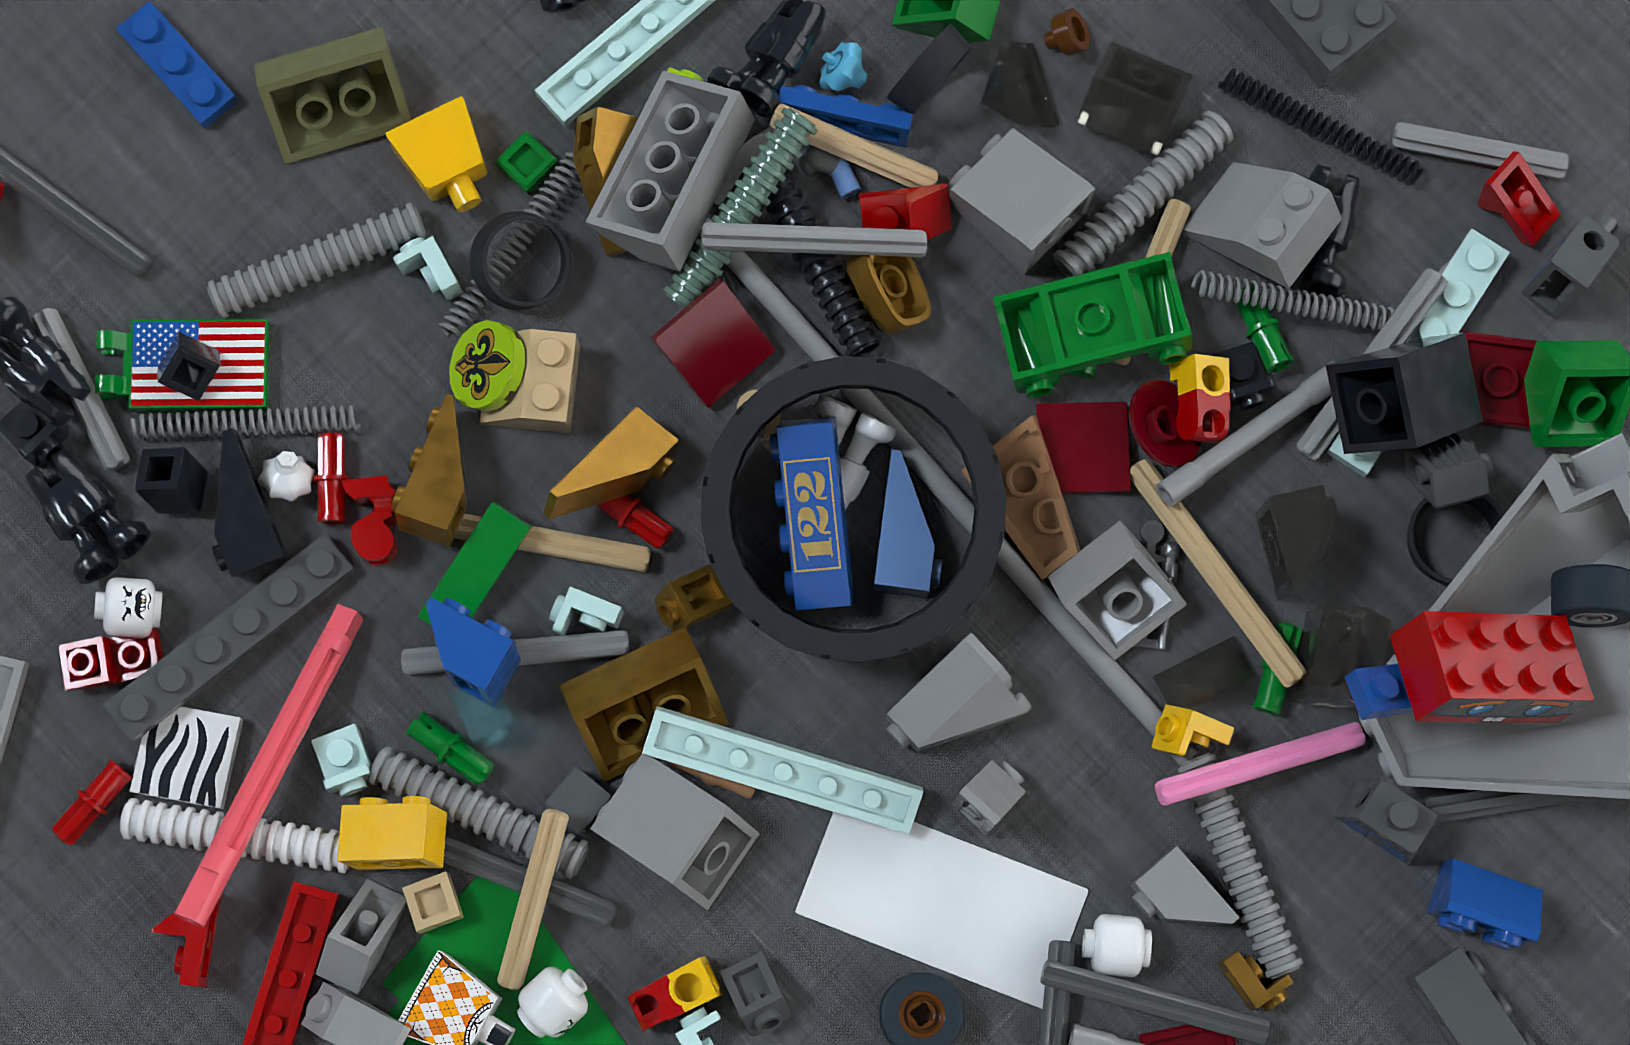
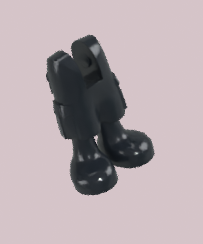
(774, 54)
(1322, 274)
(41, 367)
(74, 505)

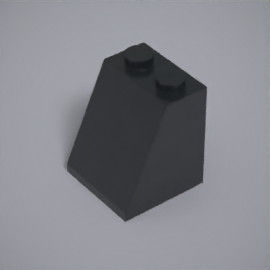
(1404, 394)

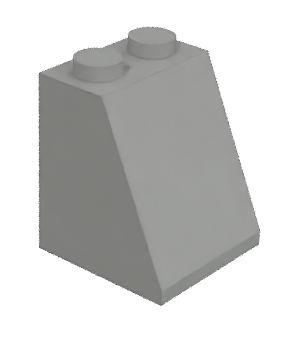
(1020, 198)
(675, 830)

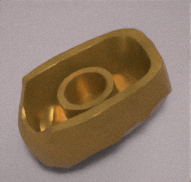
(890, 290)

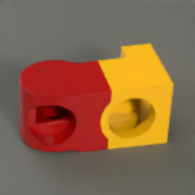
(1202, 397)
(675, 994)

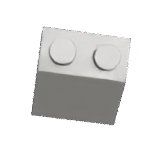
(1116, 590)

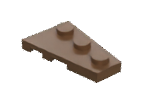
(1034, 503)

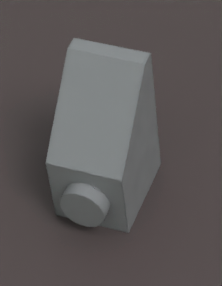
(1180, 893)
(361, 936)
(350, 1020)

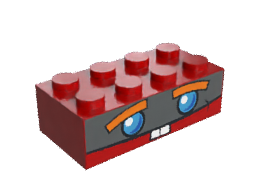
(1491, 667)

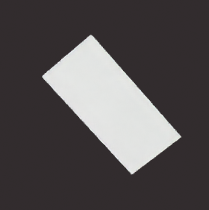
(942, 903)

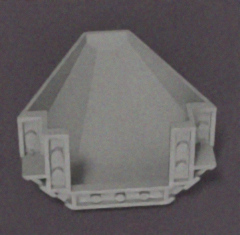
(1564, 518)

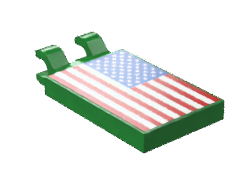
(237, 385)

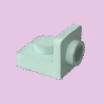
(436, 273)
(594, 612)
(343, 760)
(695, 1023)

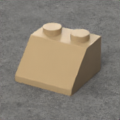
(547, 385)

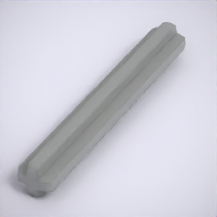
(1476, 149)
(92, 410)

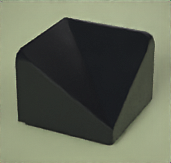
(188, 366)

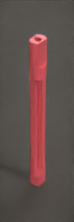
(269, 767)

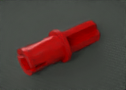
(330, 473)
(638, 520)
(91, 803)

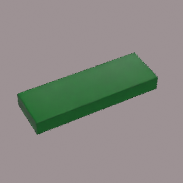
(481, 559)

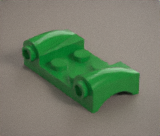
(1093, 322)

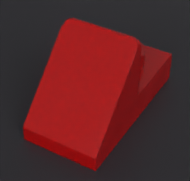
(1519, 199)
(908, 209)
(194, 958)

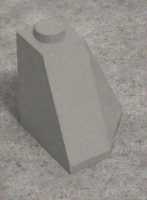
(956, 699)

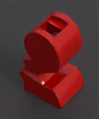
(372, 534)

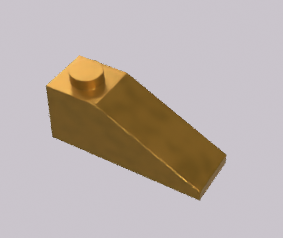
(617, 466)

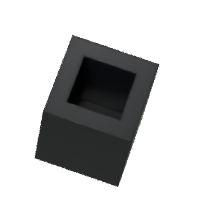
(171, 480)

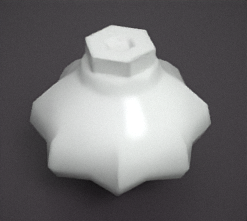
(286, 476)

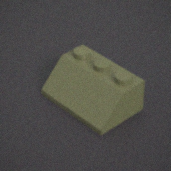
(332, 95)

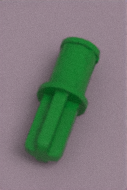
(1265, 335)
(1271, 690)
(450, 748)

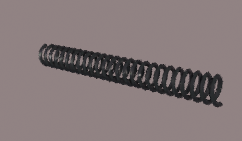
(1319, 127)

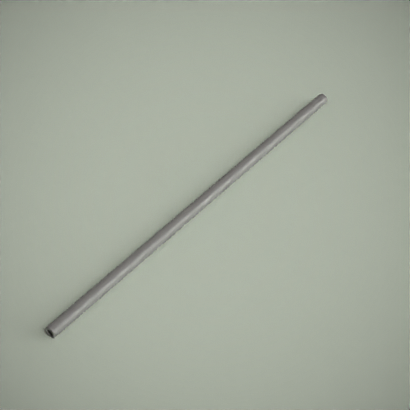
(956, 501)

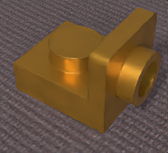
(691, 599)
(1245, 978)

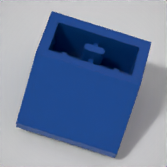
(473, 655)
(1486, 903)

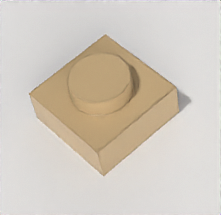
(432, 902)

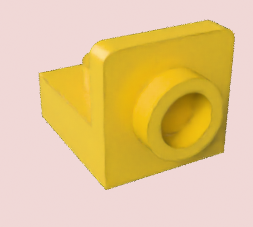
(1183, 726)

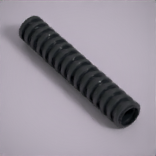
(825, 275)

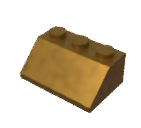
(619, 699)

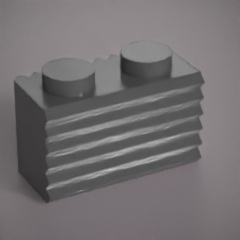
(1448, 471)

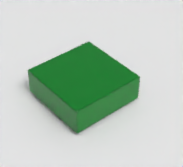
(526, 162)

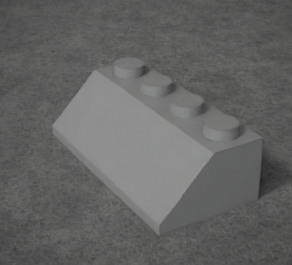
(672, 169)

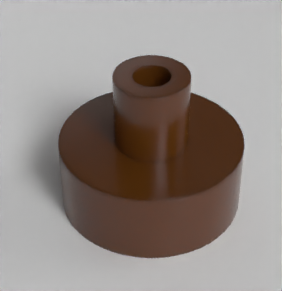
(1068, 33)

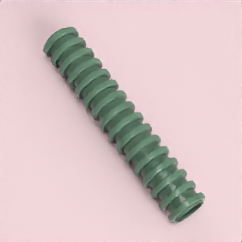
(744, 202)

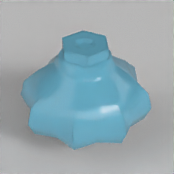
(843, 68)

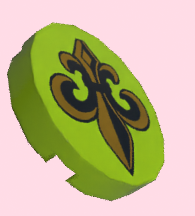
(486, 365)

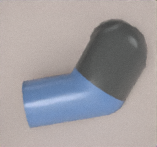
(839, 169)

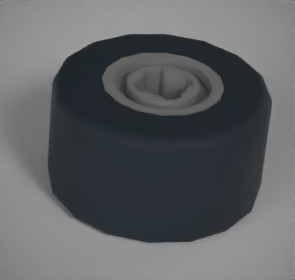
(1591, 595)

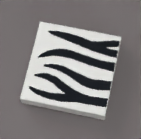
(188, 758)

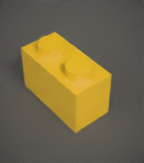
(392, 834)

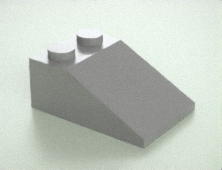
(1265, 220)

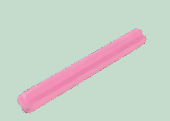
(1259, 763)

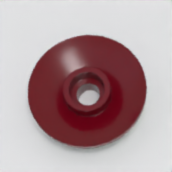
(1154, 424)

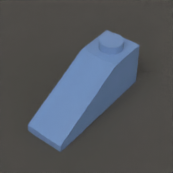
(905, 543)

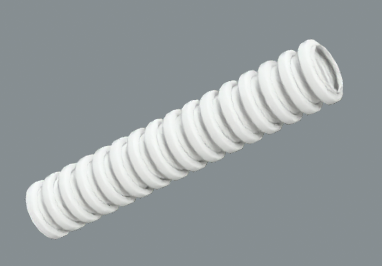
(200, 828)

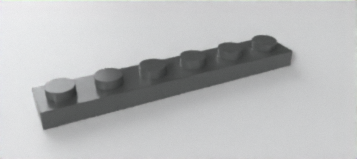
(228, 638)

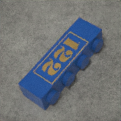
(814, 513)

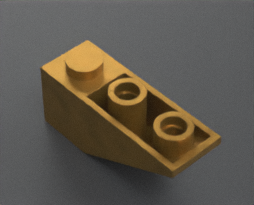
(597, 146)
(435, 493)

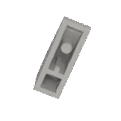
(990, 795)

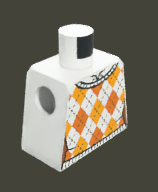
(454, 1007)

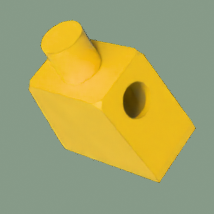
(442, 153)

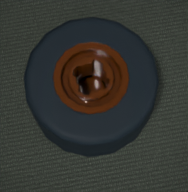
(921, 1011)

